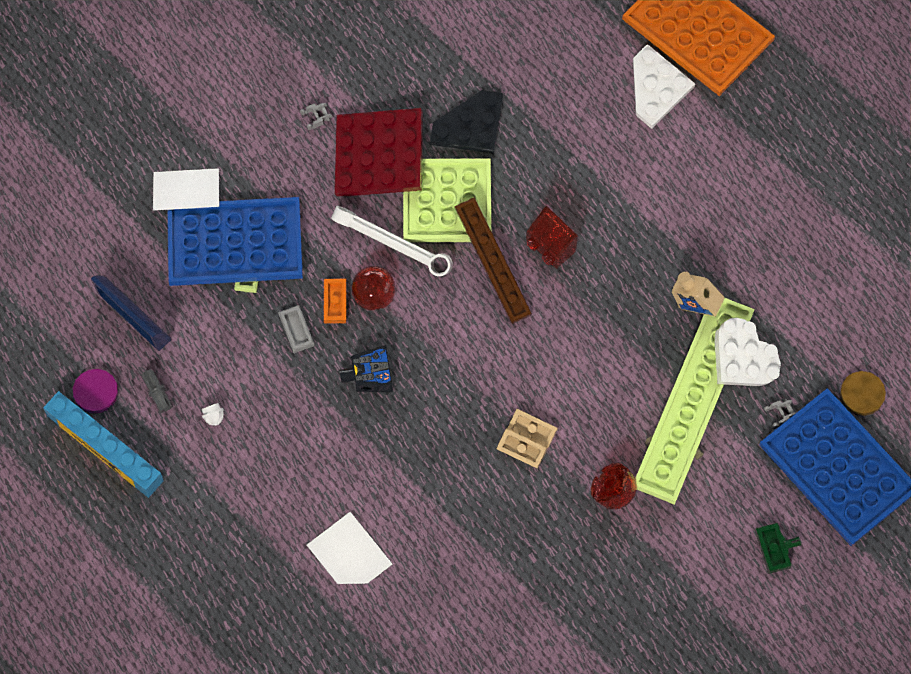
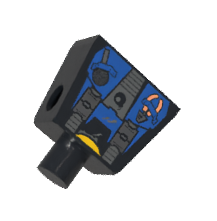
(369, 371)

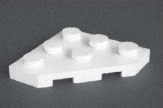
(657, 86)

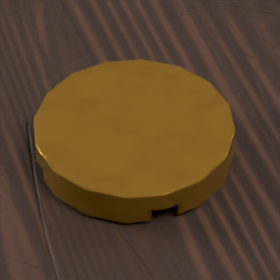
(862, 393)

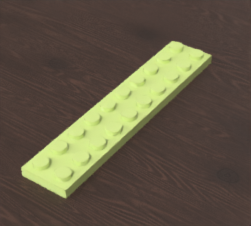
(686, 411)

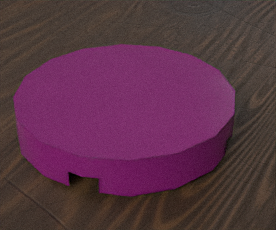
(95, 391)

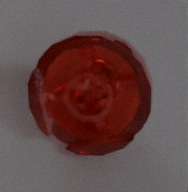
(373, 288)
(614, 487)

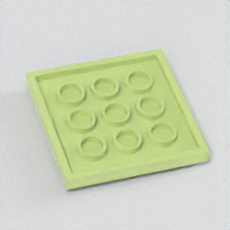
(446, 183)

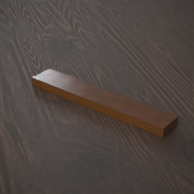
(492, 260)

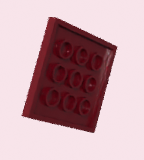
(379, 152)

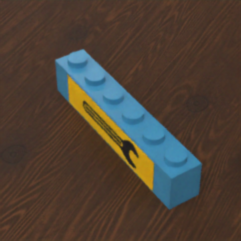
(103, 444)

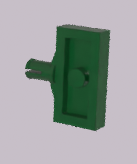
(775, 547)

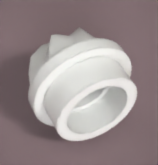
(213, 414)

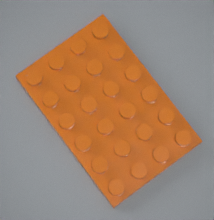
(703, 36)

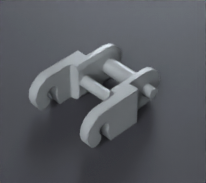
(314, 109)
(779, 405)

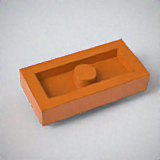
(334, 301)

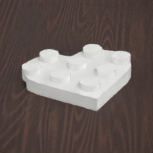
(742, 357)

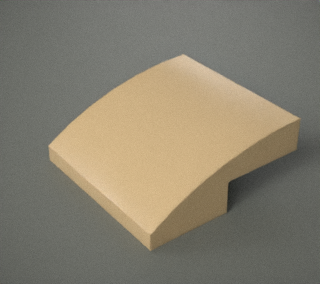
(527, 438)

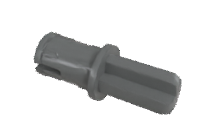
(156, 391)

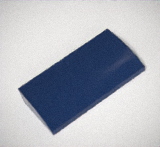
(130, 312)

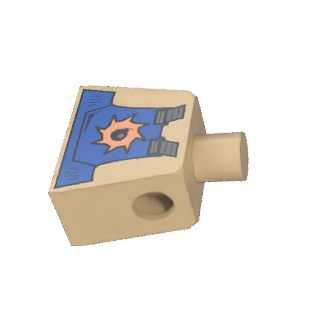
(697, 294)

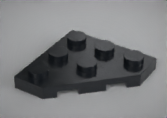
(470, 124)

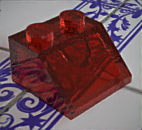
(551, 238)

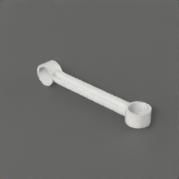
(348, 218)

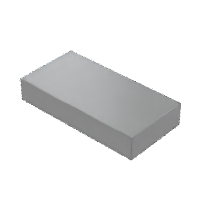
(296, 329)

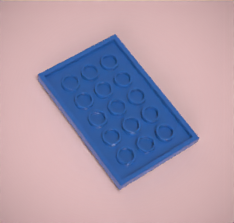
(235, 242)
(838, 466)

